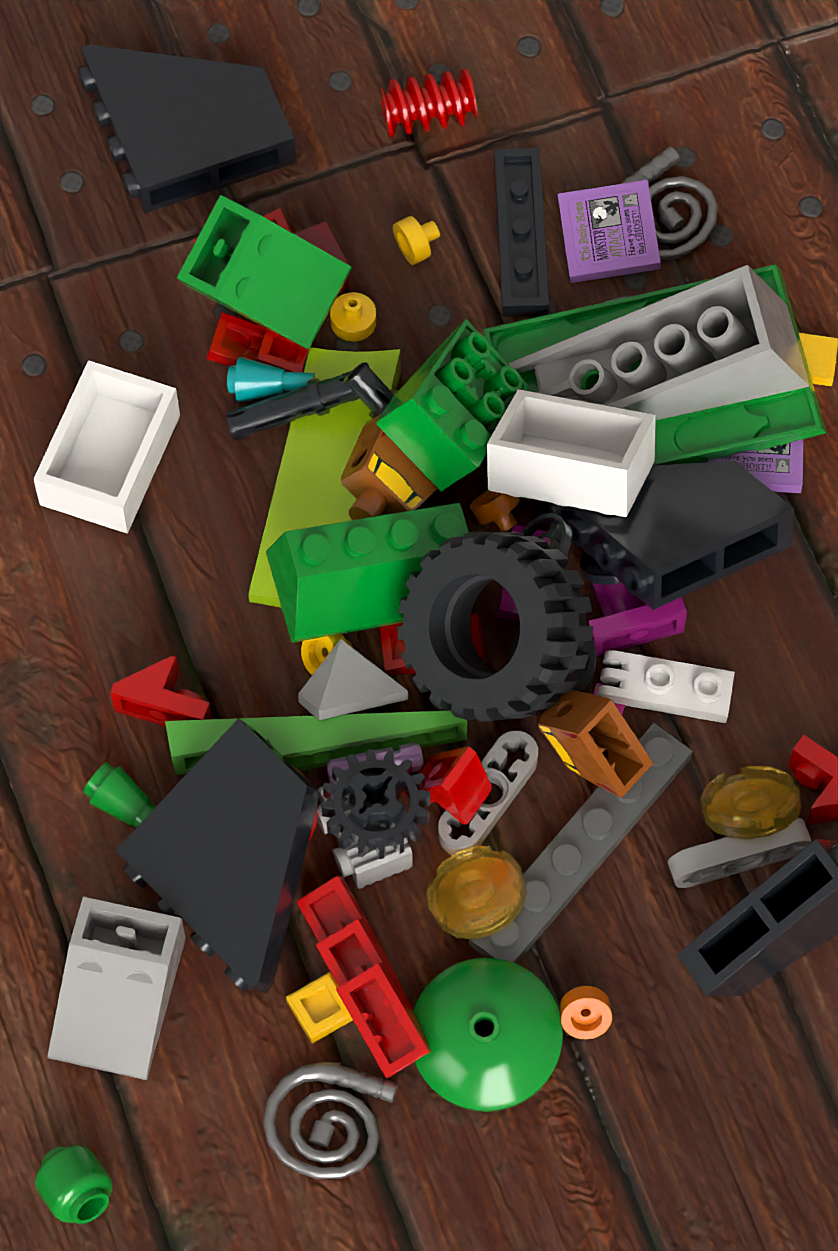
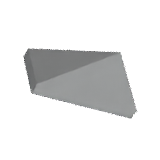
(348, 684)

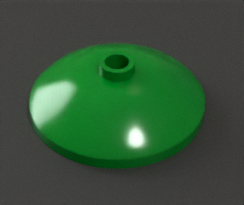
(494, 1069)

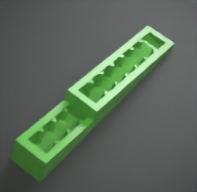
(313, 742)

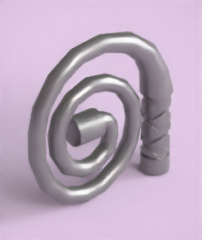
(670, 216)
(322, 1130)

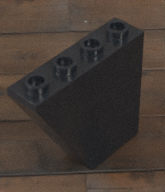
(184, 122)
(684, 529)
(230, 852)
(770, 926)

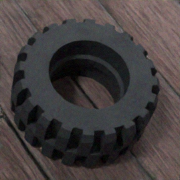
(440, 635)

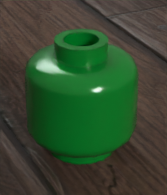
(73, 1184)

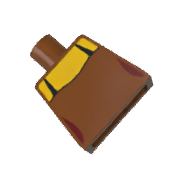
(382, 476)
(585, 727)

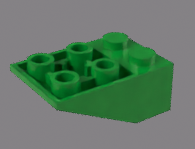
(264, 272)
(452, 406)

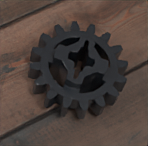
(378, 825)

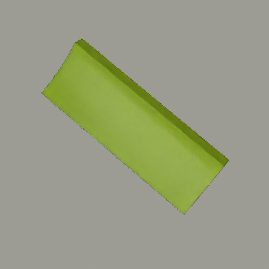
(314, 458)

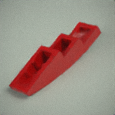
(364, 976)

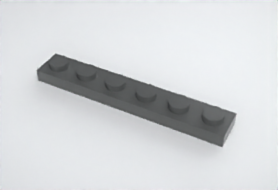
(583, 848)

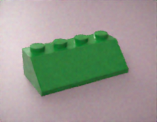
(355, 570)

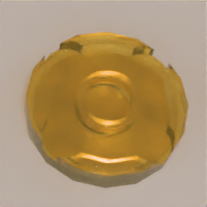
(751, 803)
(477, 892)

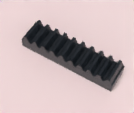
(521, 232)

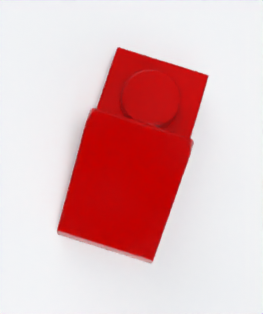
(151, 696)
(817, 769)
(456, 782)

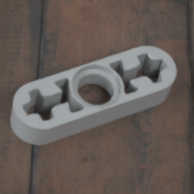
(518, 773)
(736, 855)

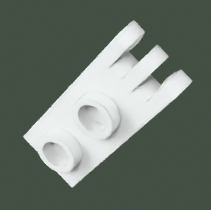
(667, 686)

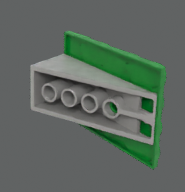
(702, 356)

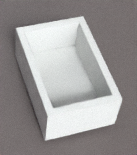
(107, 446)
(571, 453)

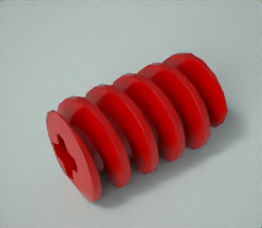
(428, 102)

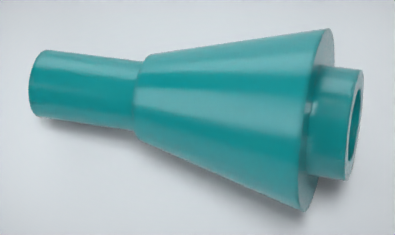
(258, 380)

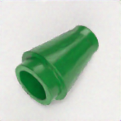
(118, 795)

